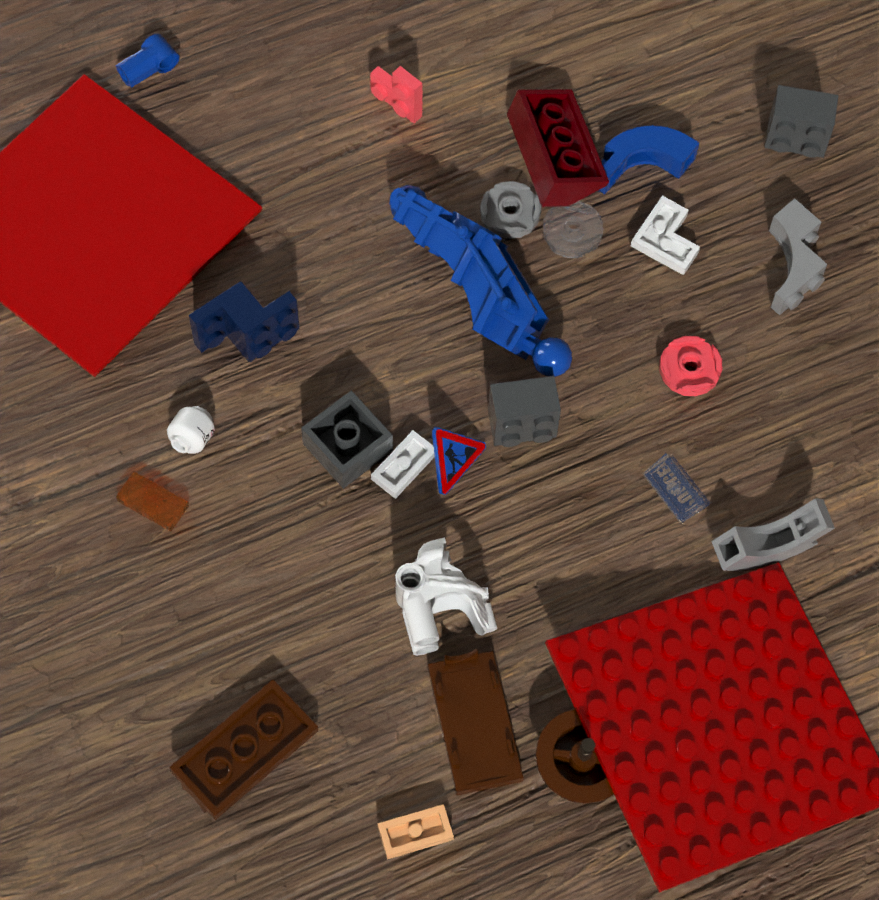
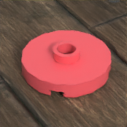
(690, 352)

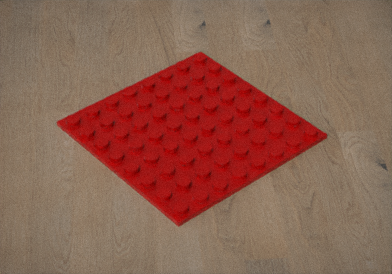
(105, 223)
(719, 724)

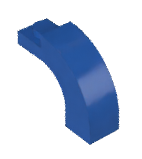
(651, 146)

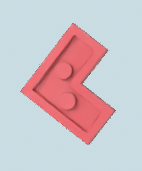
(400, 91)

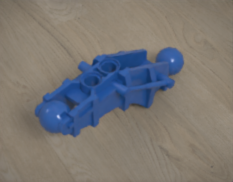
(495, 288)

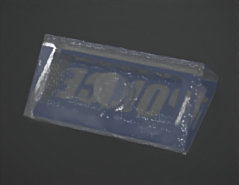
(676, 487)

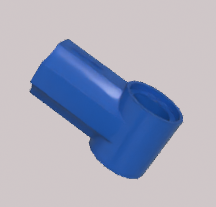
(154, 56)

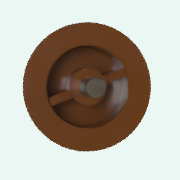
(569, 761)

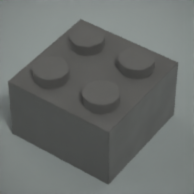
(801, 121)
(524, 411)
(347, 439)

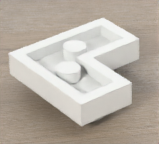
(659, 238)

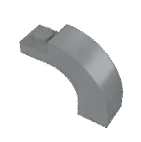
(766, 544)

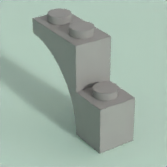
(796, 233)

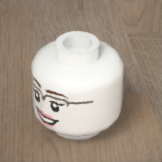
(190, 430)

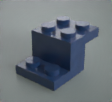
(244, 322)

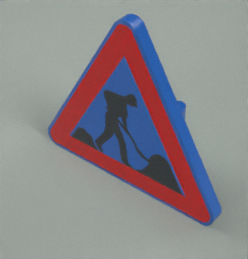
(453, 456)

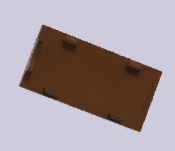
(474, 722)
(243, 749)

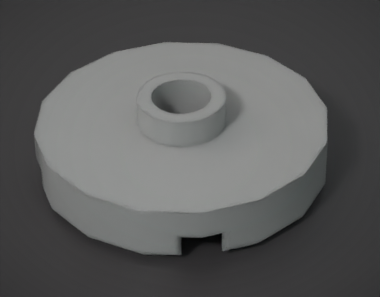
(514, 197)

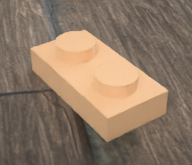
(415, 831)

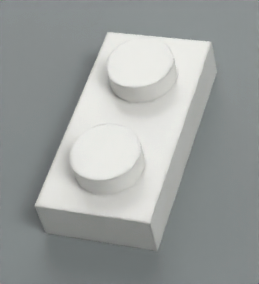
(403, 464)

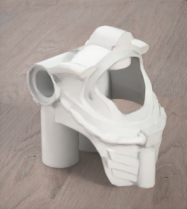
(437, 589)

